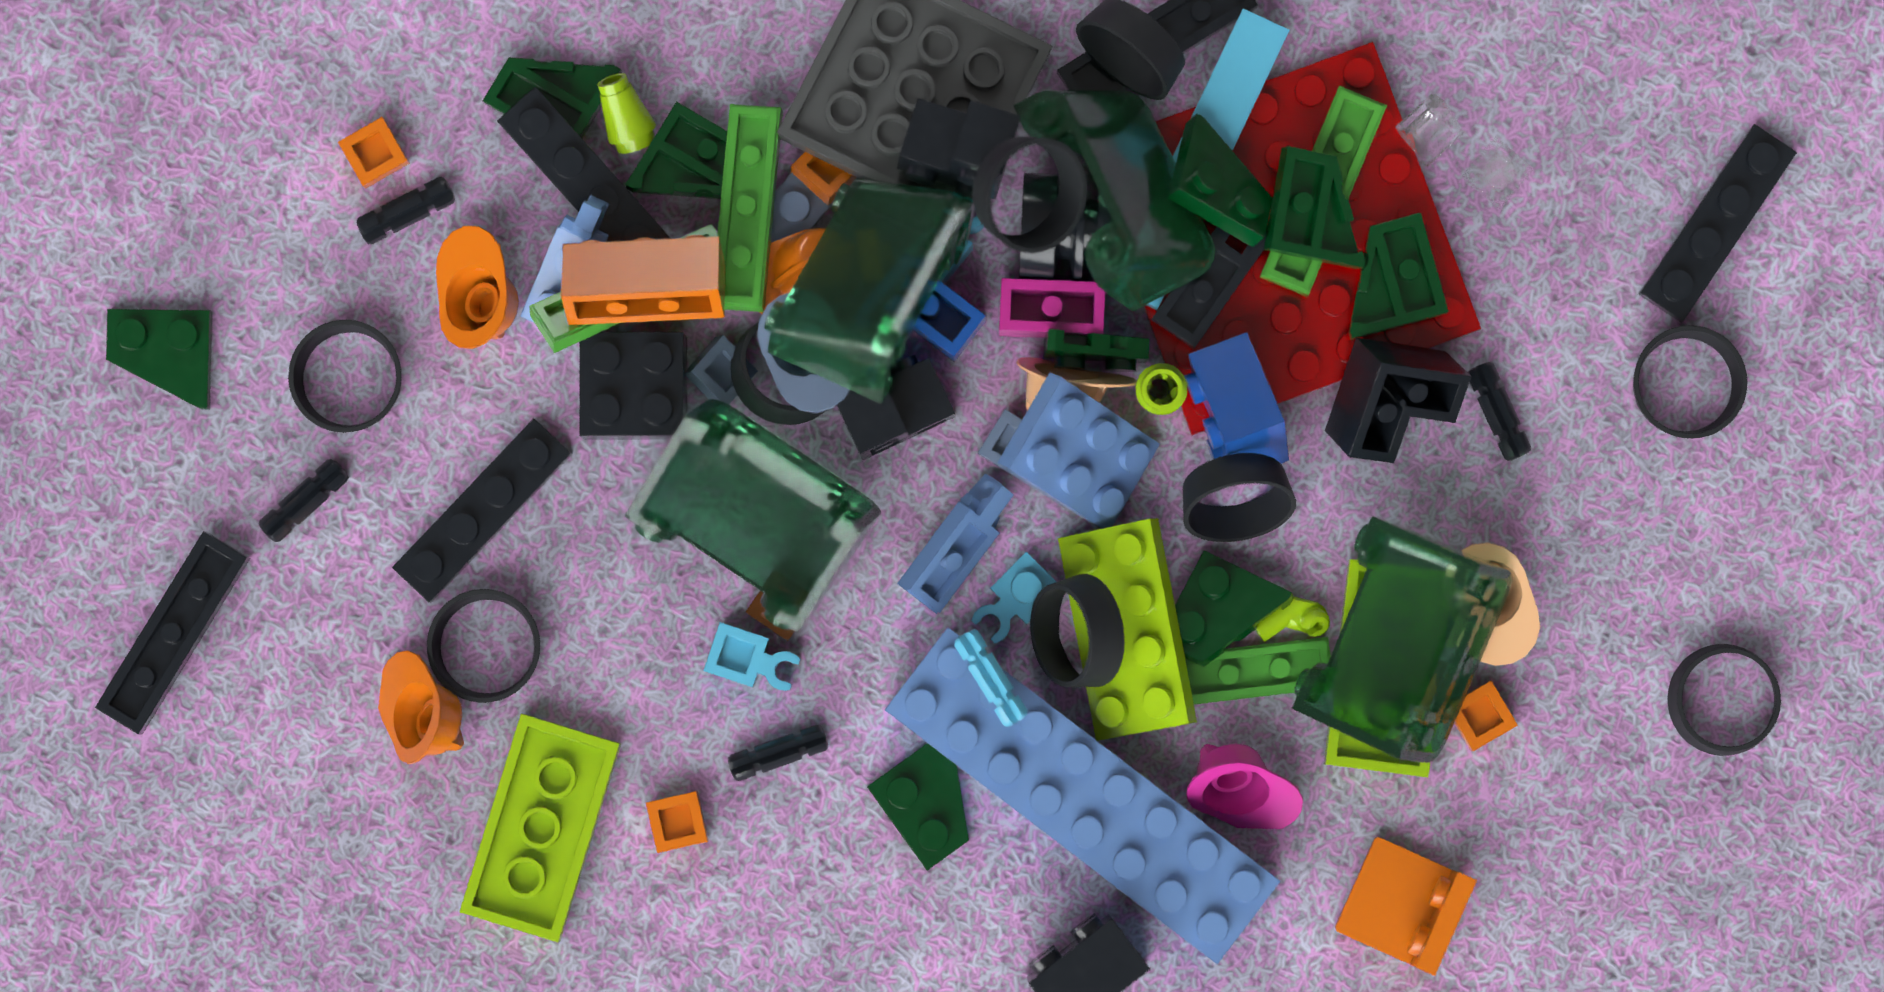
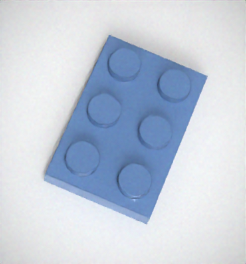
(1078, 452)

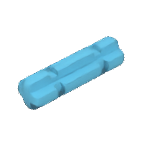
(990, 677)

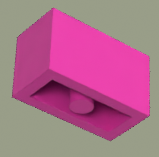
(1035, 306)

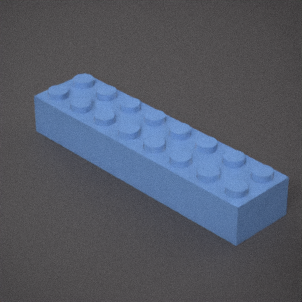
(1087, 802)

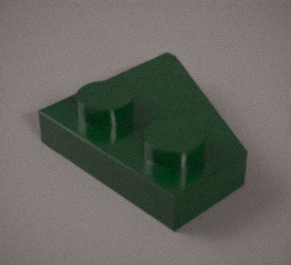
(566, 85)
(682, 158)
(1218, 185)
(1310, 210)
(164, 349)
(1072, 351)
(1223, 607)
(924, 804)

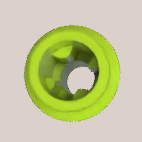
(625, 115)
(1172, 399)

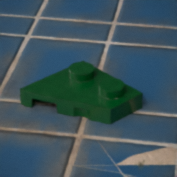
(1397, 279)

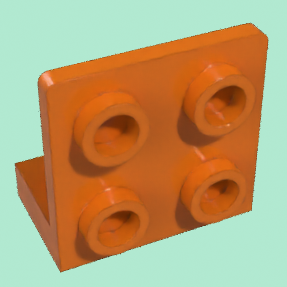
(1405, 905)

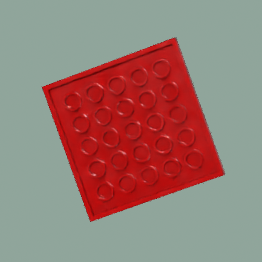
(1298, 337)

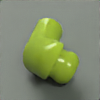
(1300, 615)

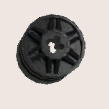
(1039, 198)

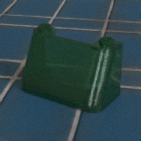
(1152, 240)
(869, 282)
(754, 509)
(1406, 643)

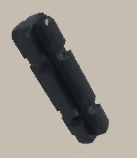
(405, 210)
(1499, 411)
(303, 500)
(777, 752)

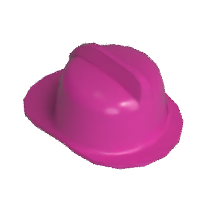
(1241, 790)

